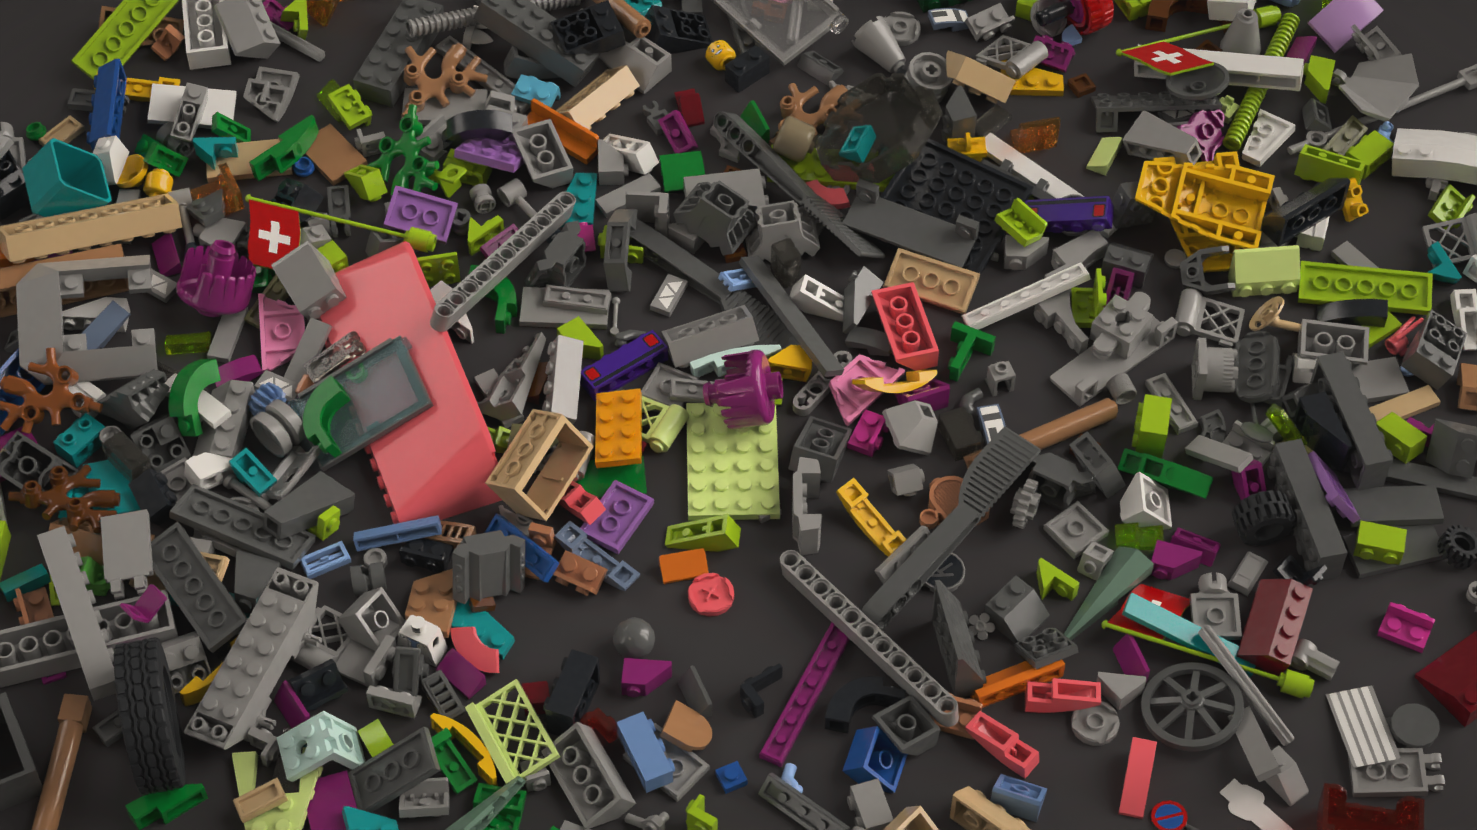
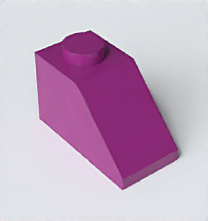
(1249, 480)
(1173, 560)
(644, 676)

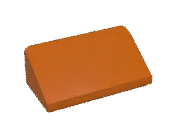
(683, 565)

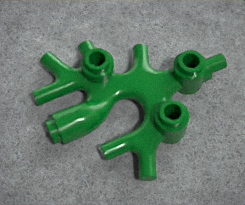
(410, 148)

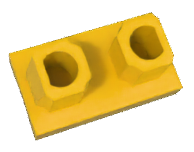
(971, 147)
(1353, 203)

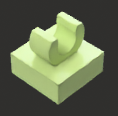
(1229, 108)

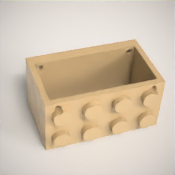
(525, 455)

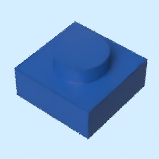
(731, 777)

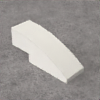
(1465, 315)

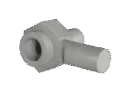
(653, 822)

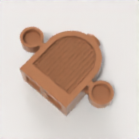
(942, 501)

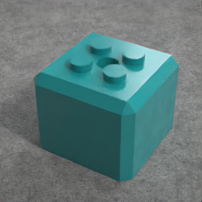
(65, 180)

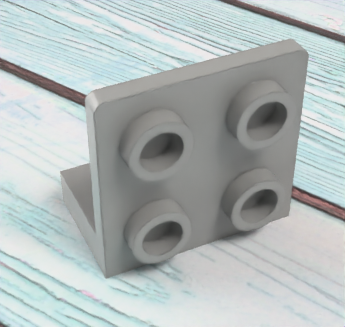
(651, 208)

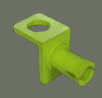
(448, 178)

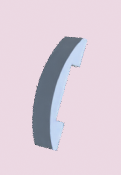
(575, 541)

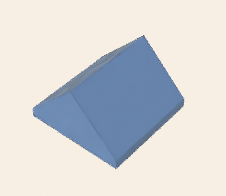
(1018, 797)

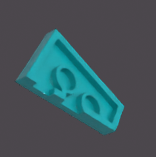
(584, 189)
(487, 628)

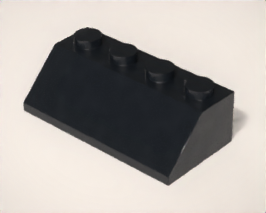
(1305, 210)

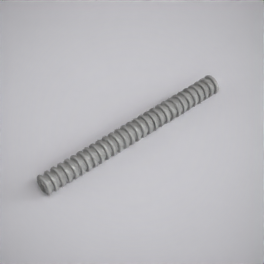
(465, 18)

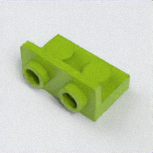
(350, 107)

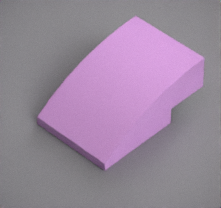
(1335, 20)

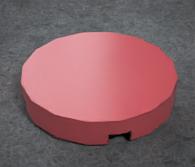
(711, 594)

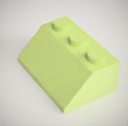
(1265, 271)

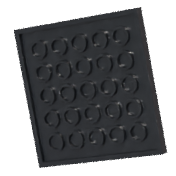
(954, 185)

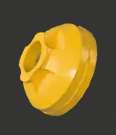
(133, 172)

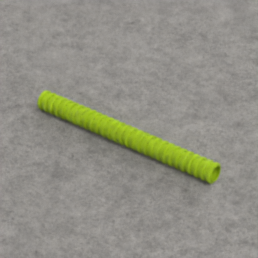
(1255, 95)

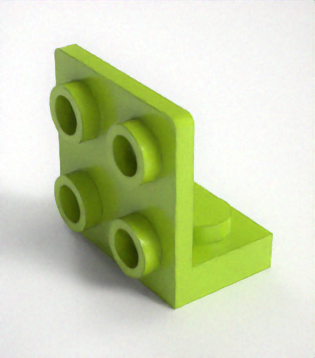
(440, 267)

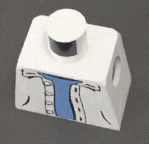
(423, 635)

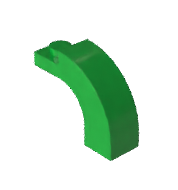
(505, 297)
(186, 392)
(319, 413)

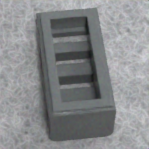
(436, 683)

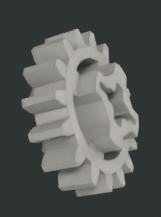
(1025, 503)

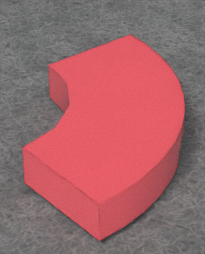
(835, 197)
(473, 650)

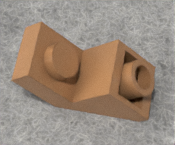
(1468, 391)

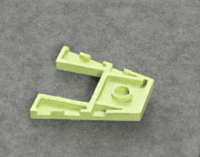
(286, 816)

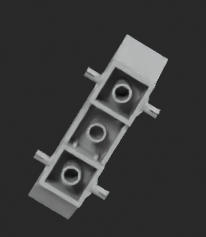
(246, 678)

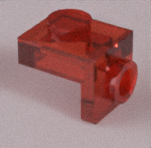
(605, 725)

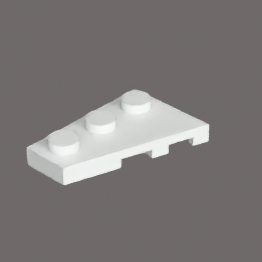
(1267, 136)

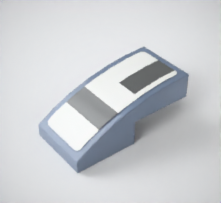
(948, 17)
(990, 421)

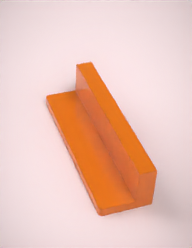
(576, 139)
(1014, 681)

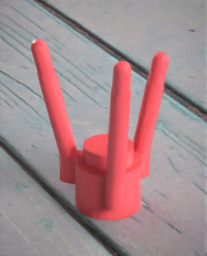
(1398, 341)

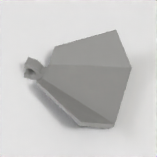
(1380, 85)

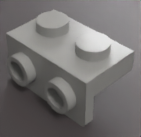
(426, 799)

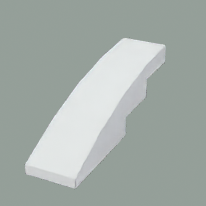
(208, 407)

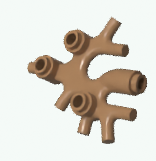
(435, 88)
(793, 106)

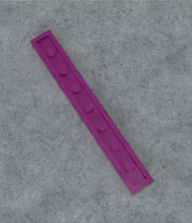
(805, 696)

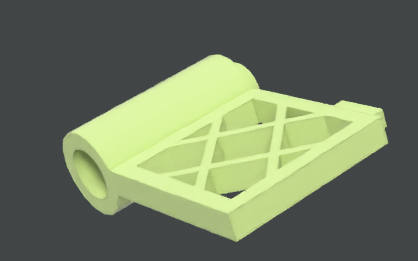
(665, 425)

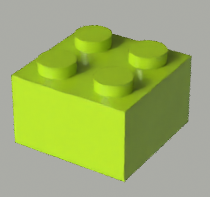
(1152, 425)

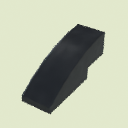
(1355, 312)

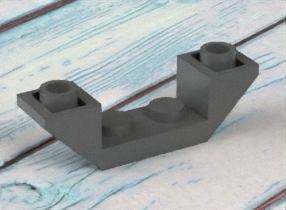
(616, 249)

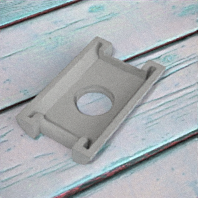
(296, 462)

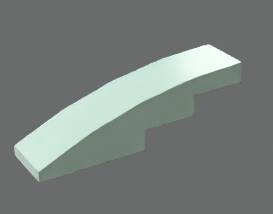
(714, 361)

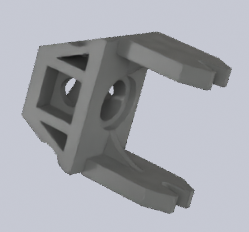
(1194, 264)

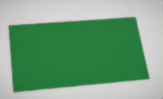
(598, 480)

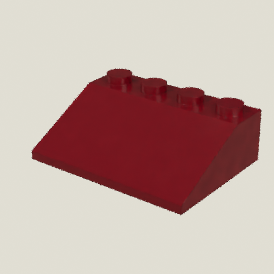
(1454, 679)

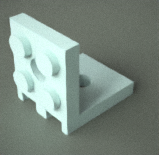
(326, 740)

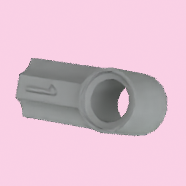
(1308, 657)

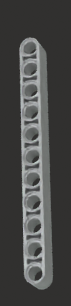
(502, 262)
(871, 645)

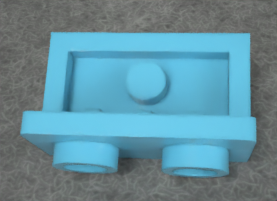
(530, 87)

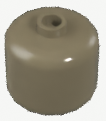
(794, 139)

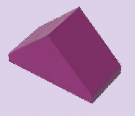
(1119, 284)

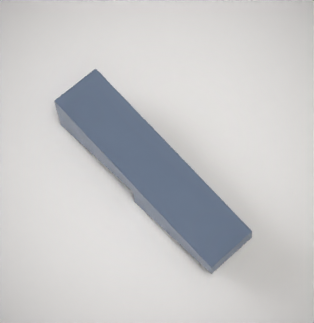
(105, 326)

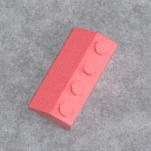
(906, 326)

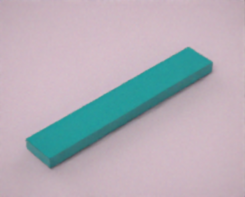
(1173, 627)

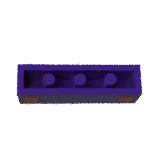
(1074, 213)
(624, 364)

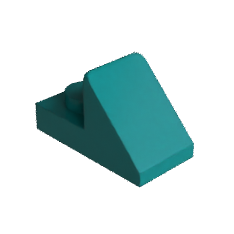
(214, 147)
(1445, 269)
(252, 472)

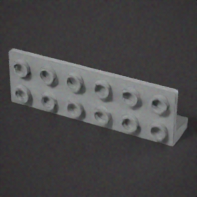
(1088, 375)

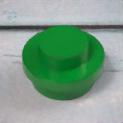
(35, 131)

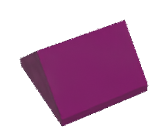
(933, 393)

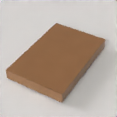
(333, 155)

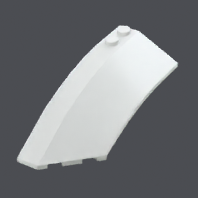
(1435, 155)

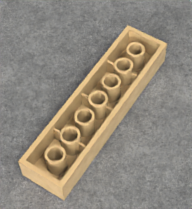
(89, 228)

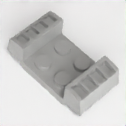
(806, 526)

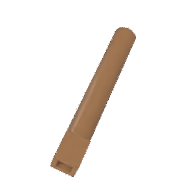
(629, 17)
(1066, 426)
(73, 721)

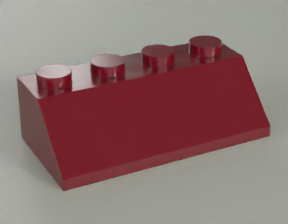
(1274, 624)

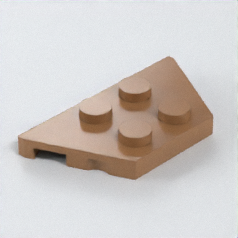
(433, 600)

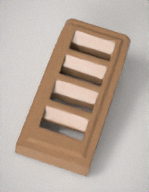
(453, 527)

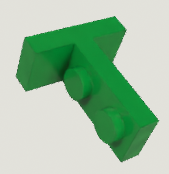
(160, 155)
(968, 341)
(452, 763)

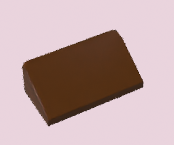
(537, 388)

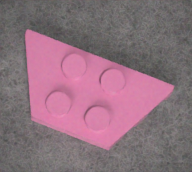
(279, 331)
(852, 399)

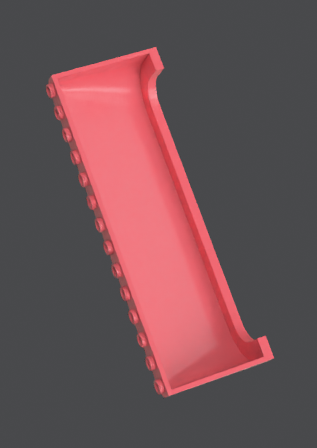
(446, 452)

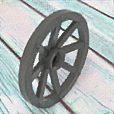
(1193, 708)

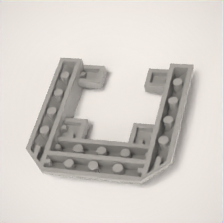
(41, 319)

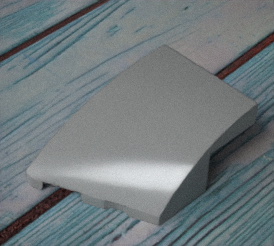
(271, 91)

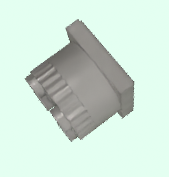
(1213, 369)

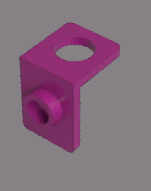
(146, 606)

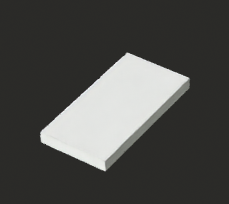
(167, 99)

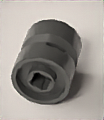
(180, 146)
(368, 578)

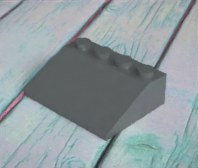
(956, 643)

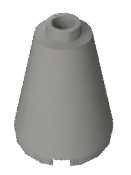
(1243, 34)
(879, 44)

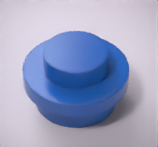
(303, 167)

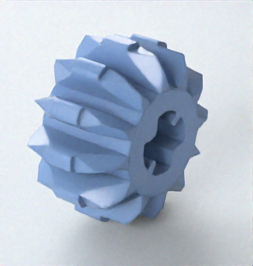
(264, 396)

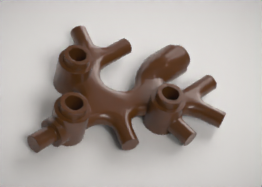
(77, 508)

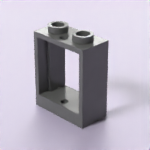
(1102, 468)

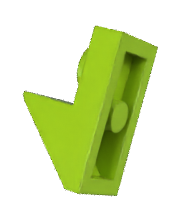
(297, 13)
(479, 235)
(1051, 578)

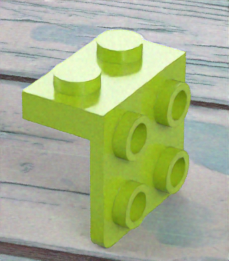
(1088, 302)

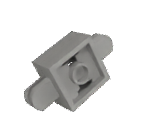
(1121, 326)

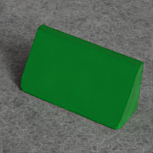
(756, 121)

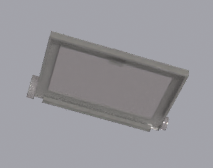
(785, 25)

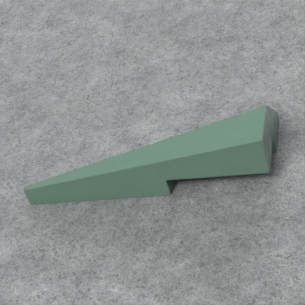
(1121, 574)
(486, 811)

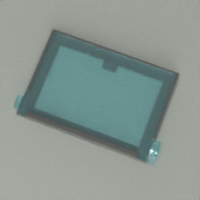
(383, 396)

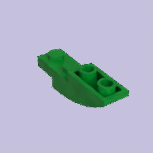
(288, 151)
(1166, 473)

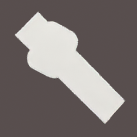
(1249, 805)

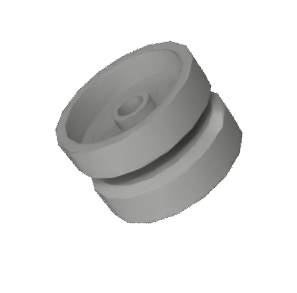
(930, 72)
(278, 428)

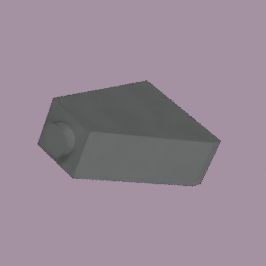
(251, 578)

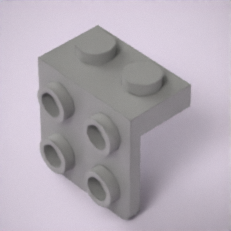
(1374, 43)
(365, 664)

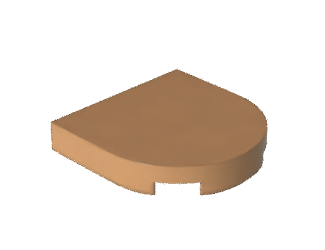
(686, 728)

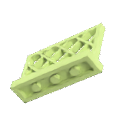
(492, 738)

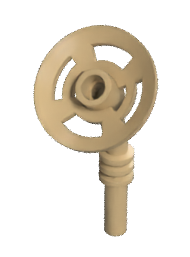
(1268, 315)

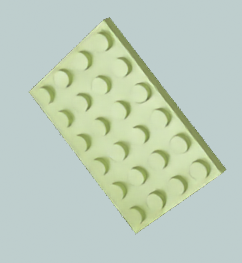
(730, 467)

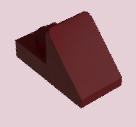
(690, 107)

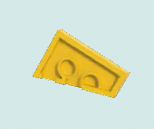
(1038, 83)

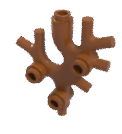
(54, 402)

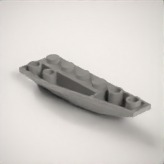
(643, 57)

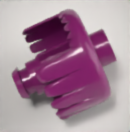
(216, 281)
(747, 389)

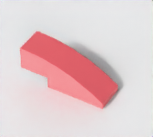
(581, 503)
(1061, 695)
(1003, 744)
(1137, 778)

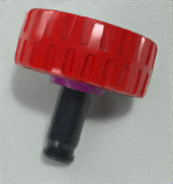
(1085, 15)

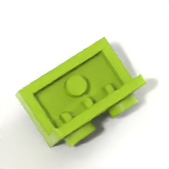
(1451, 206)
(1022, 223)
(697, 817)

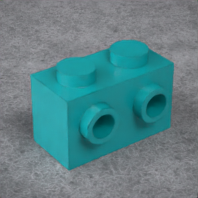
(79, 440)

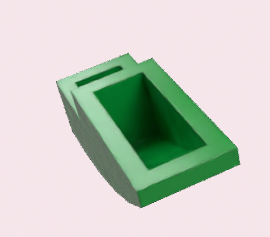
(165, 805)

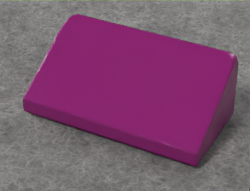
(1302, 47)
(677, 132)
(166, 255)
(1191, 540)
(1130, 657)
(462, 674)
(290, 705)

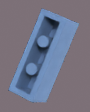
(645, 751)

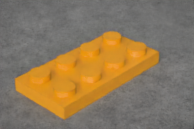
(618, 428)

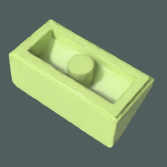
(1104, 154)

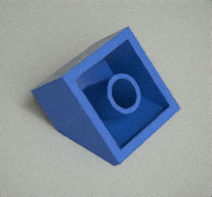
(874, 757)

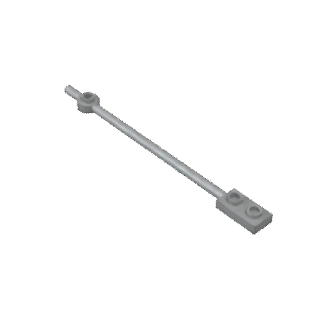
(1465, 77)

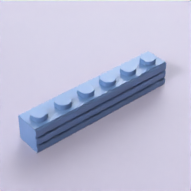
(397, 533)

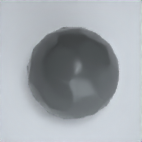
(634, 638)

